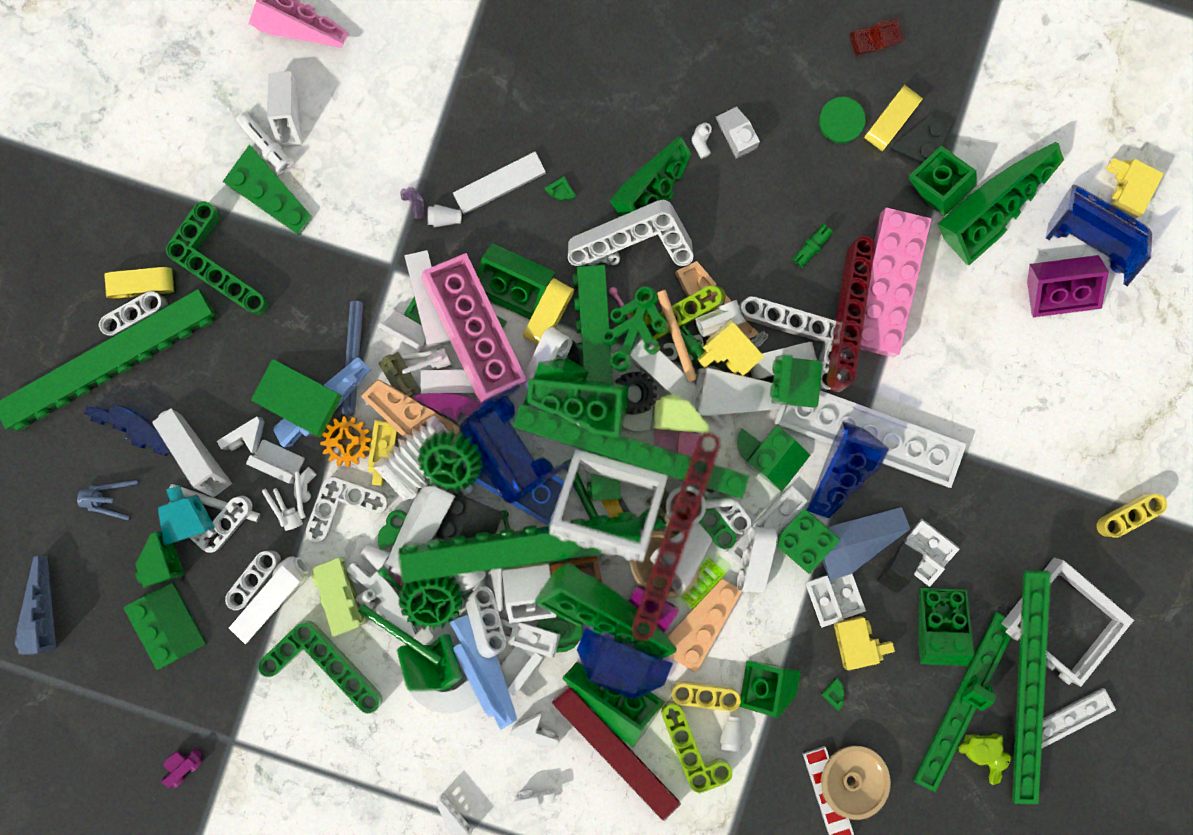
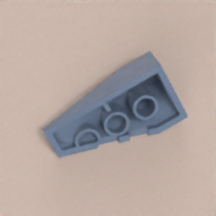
(863, 540)
(36, 619)

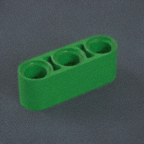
(719, 527)

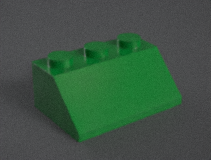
(513, 280)
(164, 626)

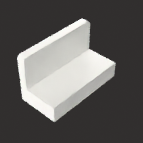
(403, 329)
(276, 461)
(518, 667)

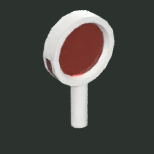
(684, 512)

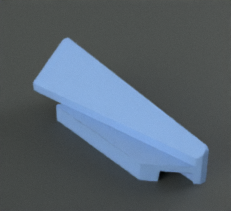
(342, 383)
(484, 675)

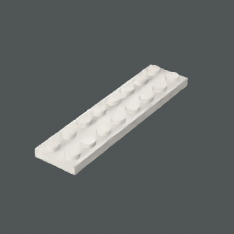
(910, 446)

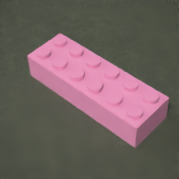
(893, 279)
(472, 327)

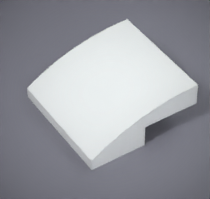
(936, 551)
(834, 598)

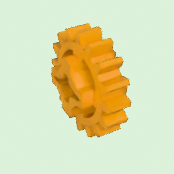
(346, 451)

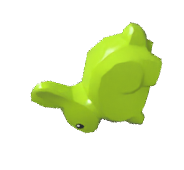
(985, 751)

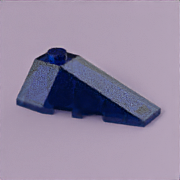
(849, 463)

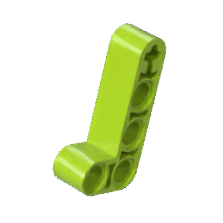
(682, 312)
(689, 745)

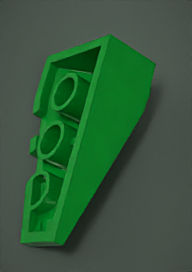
(653, 180)
(621, 714)

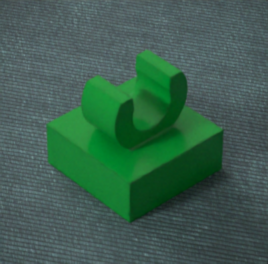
(979, 696)

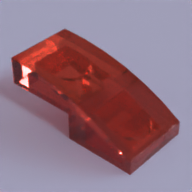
(877, 37)

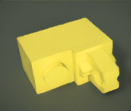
(1135, 185)
(732, 345)
(855, 645)

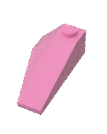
(296, 21)

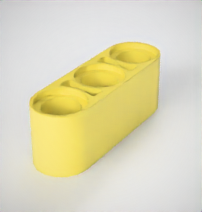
(893, 118)
(139, 281)
(548, 310)
(1142, 515)
(715, 701)

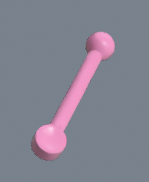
(613, 292)

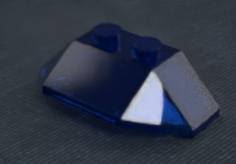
(621, 665)

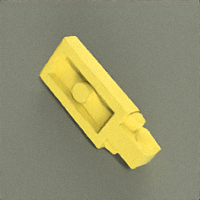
(382, 440)

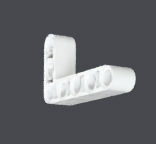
(633, 233)
(804, 328)

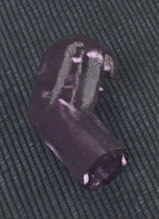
(416, 201)

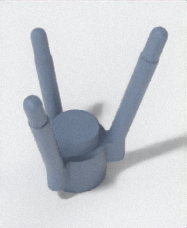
(92, 498)

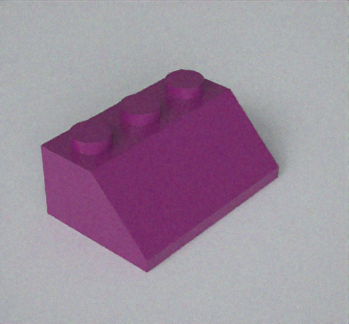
(1067, 285)

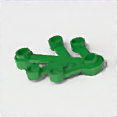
(634, 326)

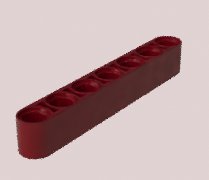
(845, 320)
(617, 754)

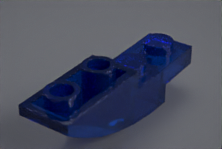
(140, 429)

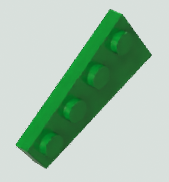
(262, 187)

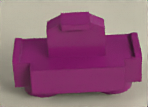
(179, 765)

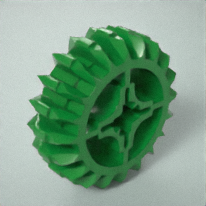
(449, 468)
(425, 607)

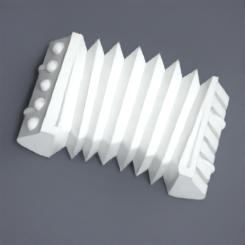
(401, 466)

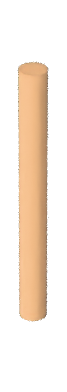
(676, 335)

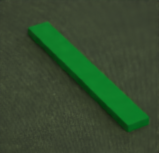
(959, 711)

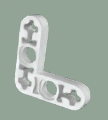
(341, 496)
(203, 540)

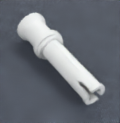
(271, 150)

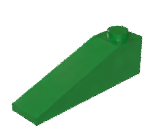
(588, 404)

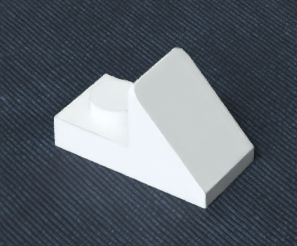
(249, 432)
(528, 731)

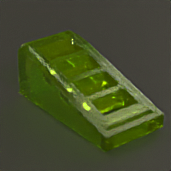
(710, 564)

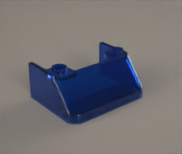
(1105, 229)
(502, 450)

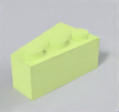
(338, 596)

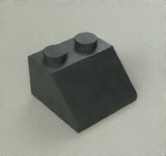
(468, 518)

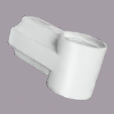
(713, 321)

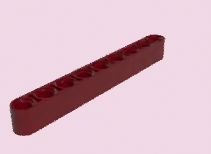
(675, 548)

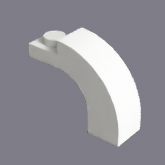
(448, 700)

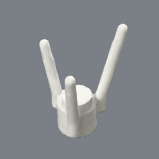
(437, 360)
(288, 517)

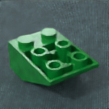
(944, 627)

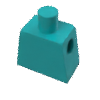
(183, 516)

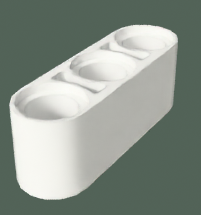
(122, 314)
(552, 346)
(763, 368)
(734, 512)
(756, 559)
(243, 585)
(483, 633)

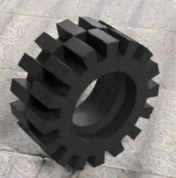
(646, 388)

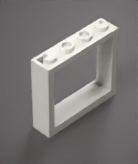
(620, 472)
(1101, 646)

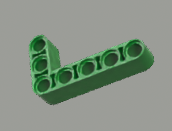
(210, 268)
(325, 662)

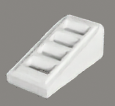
(454, 821)

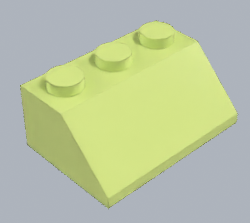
(677, 415)

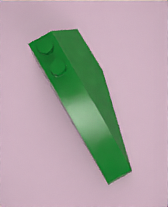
(987, 211)
(588, 601)

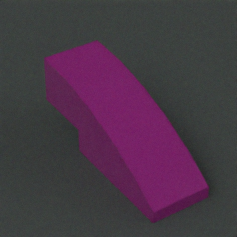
(449, 404)

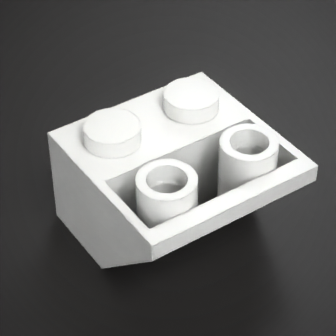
(520, 590)

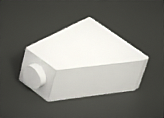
(283, 108)
(691, 557)

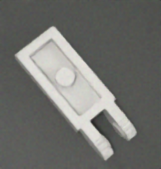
(532, 638)

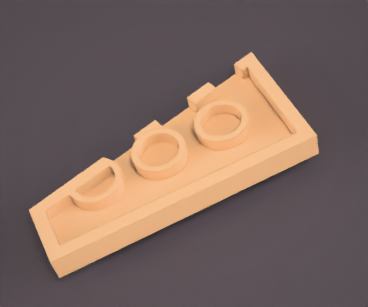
(695, 278)
(401, 410)
(702, 625)

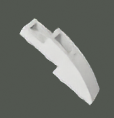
(387, 593)

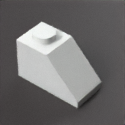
(738, 132)

